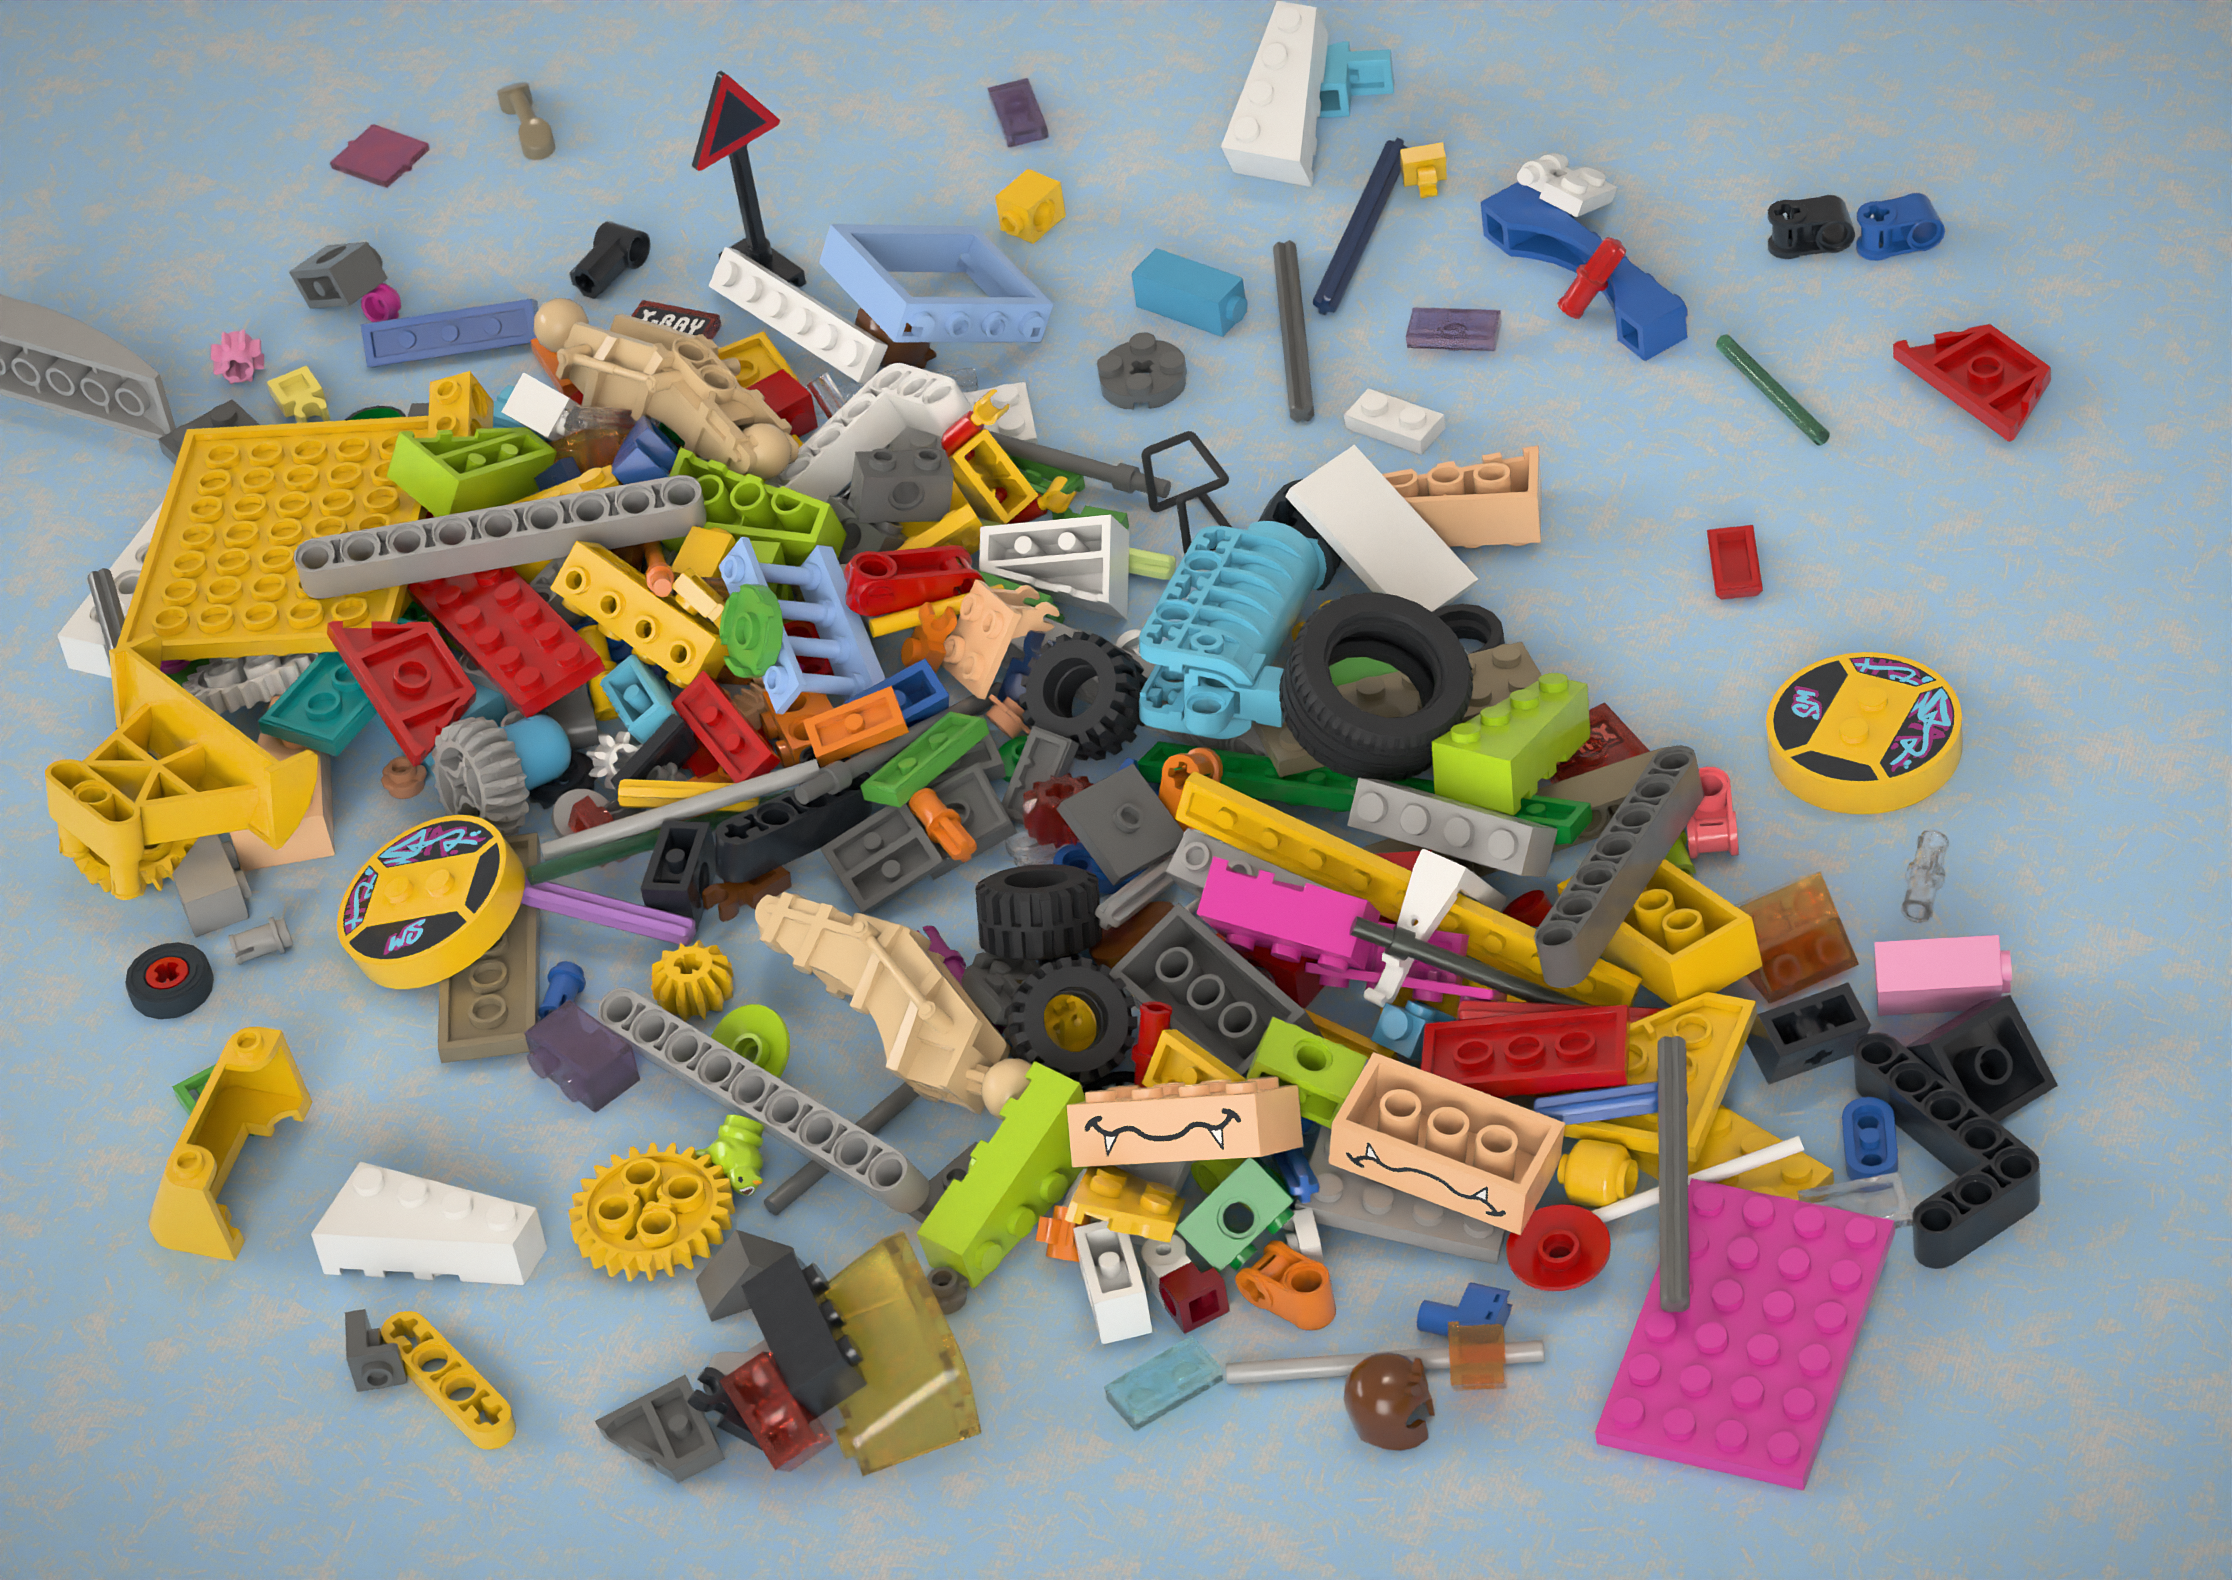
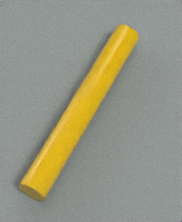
(909, 618)

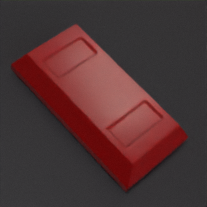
(1734, 562)

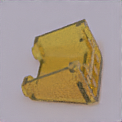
(912, 1364)

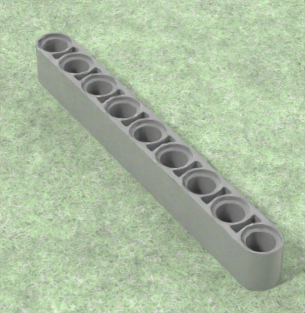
(498, 536)
(765, 1099)

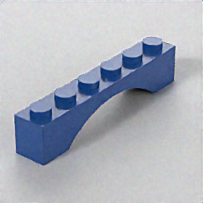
(1528, 227)

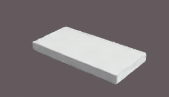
(1380, 532)

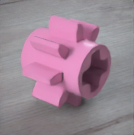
(237, 356)

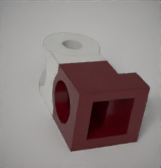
(1180, 1287)

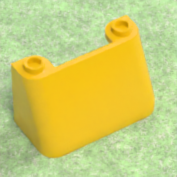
(245, 1095)

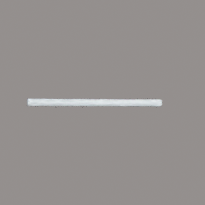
(1711, 1174)

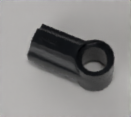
(612, 251)

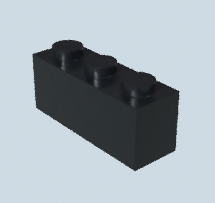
(805, 1333)

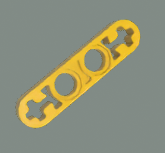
(454, 1375)

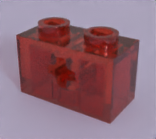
(773, 1415)

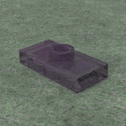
(1018, 112)
(1453, 329)

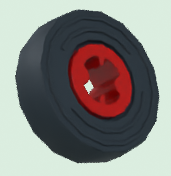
(164, 963)

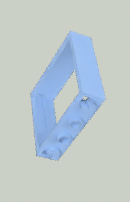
(866, 253)

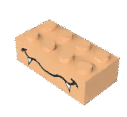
(1185, 1122)
(1446, 1143)

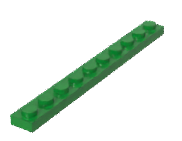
(1327, 789)

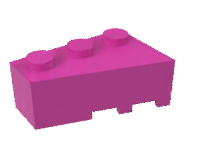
(1285, 917)

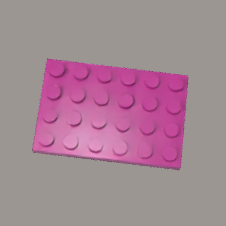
(1764, 1344)

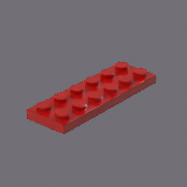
(509, 635)

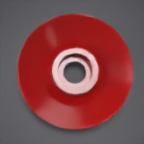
(1554, 1233)

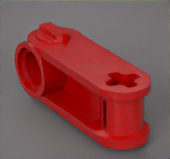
(907, 578)

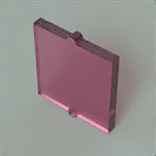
(379, 155)

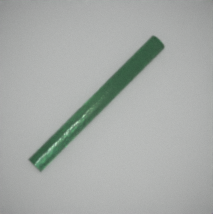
(1772, 390)

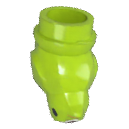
(738, 1153)

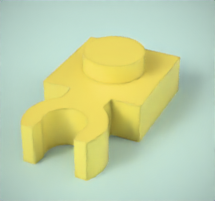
(299, 395)

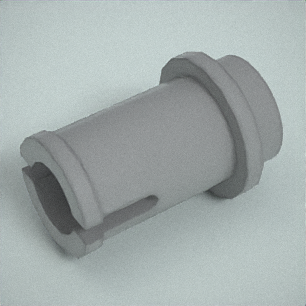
(261, 940)

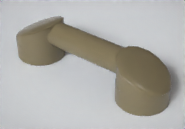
(534, 132)

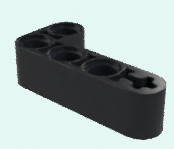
(786, 829)

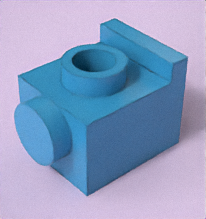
(1404, 1028)

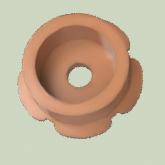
(403, 779)

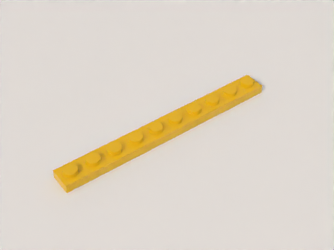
(1359, 873)

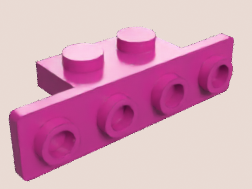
(1426, 980)

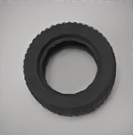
(1392, 633)

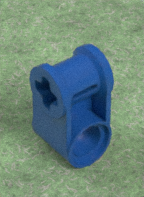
(1900, 225)

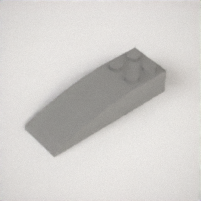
(78, 371)

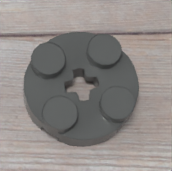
(1125, 369)

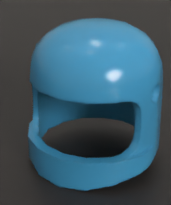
(542, 748)

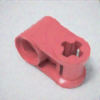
(1714, 821)

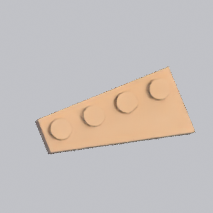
(1478, 502)
(316, 831)

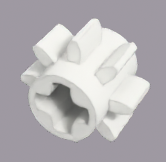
(606, 755)

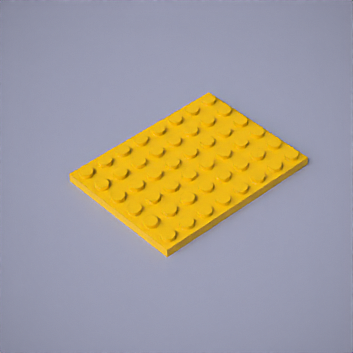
(228, 531)

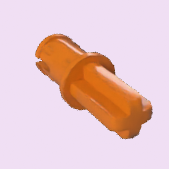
(942, 824)

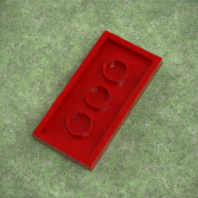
(1532, 1051)

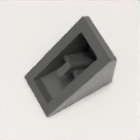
(731, 1267)

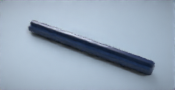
(1359, 228)

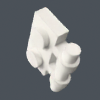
(1567, 189)

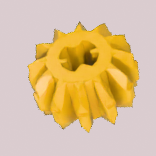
(692, 980)

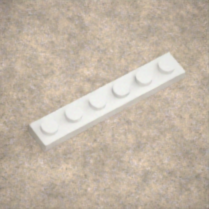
(798, 315)

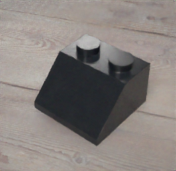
(1988, 1057)

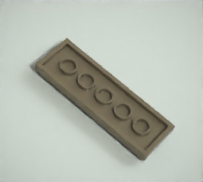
(1495, 676)
(498, 994)

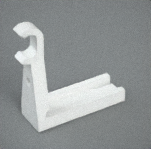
(1428, 899)

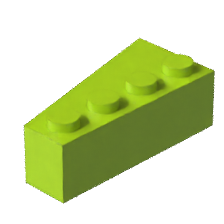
(759, 511)
(1512, 744)
(1007, 1180)

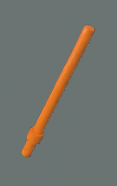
(659, 574)

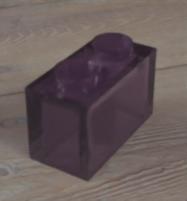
(581, 1056)

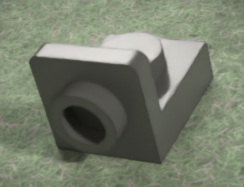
(368, 1358)

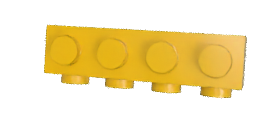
(625, 607)

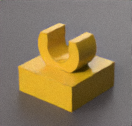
(1424, 167)

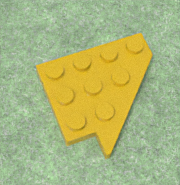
(1714, 1037)

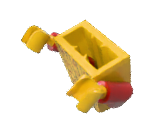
(989, 476)

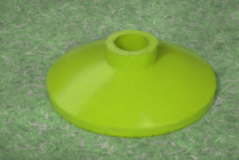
(756, 1032)

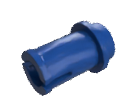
(565, 983)

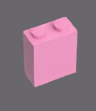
(1940, 974)

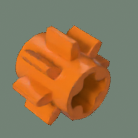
(1060, 1234)

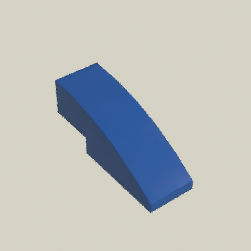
(644, 454)

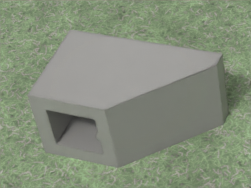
(209, 887)

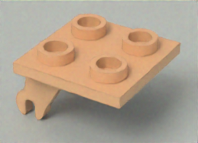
(985, 629)

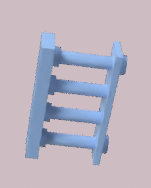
(839, 628)

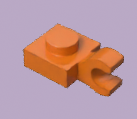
(929, 637)

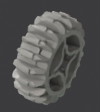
(480, 774)

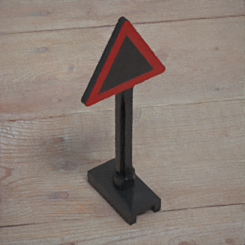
(728, 127)

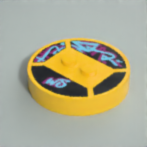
(1864, 733)
(431, 902)

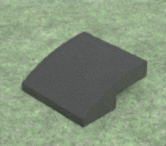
(882, 857)

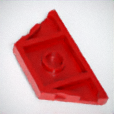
(1981, 374)
(407, 679)

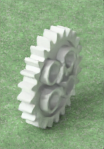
(245, 680)

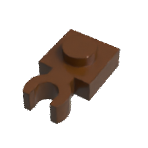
(733, 895)

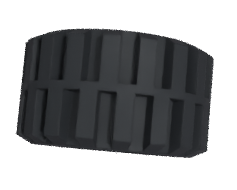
(1061, 673)
(1038, 912)
(1099, 992)

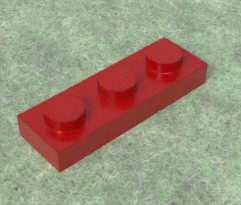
(724, 729)

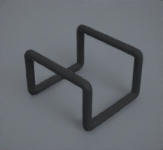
(1180, 499)

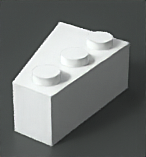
(1070, 559)

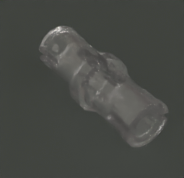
(1925, 876)

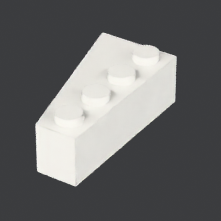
(1280, 101)
(427, 1228)

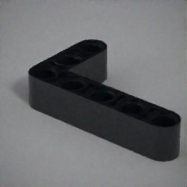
(1994, 1168)

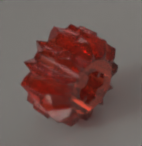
(1041, 811)

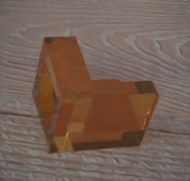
(1477, 1357)

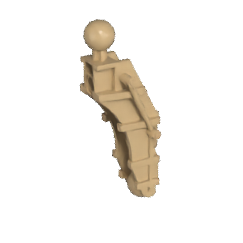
(671, 380)
(924, 1016)

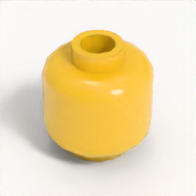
(1597, 1173)

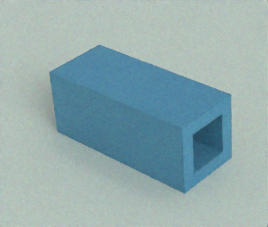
(1189, 292)

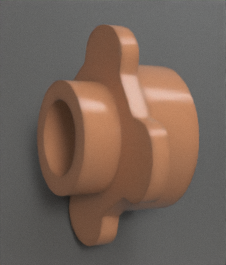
(1007, 717)

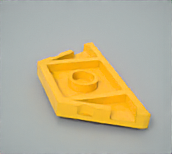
(1126, 1203)

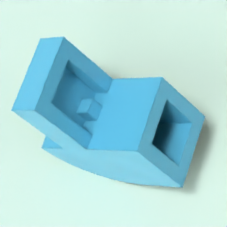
(1353, 74)

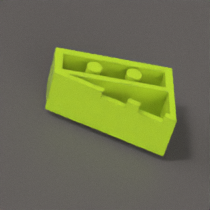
(469, 471)

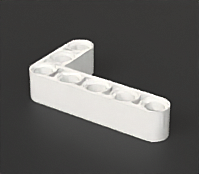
(871, 421)

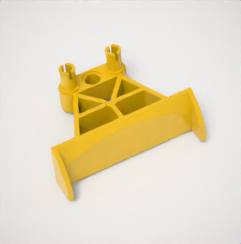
(130, 800)

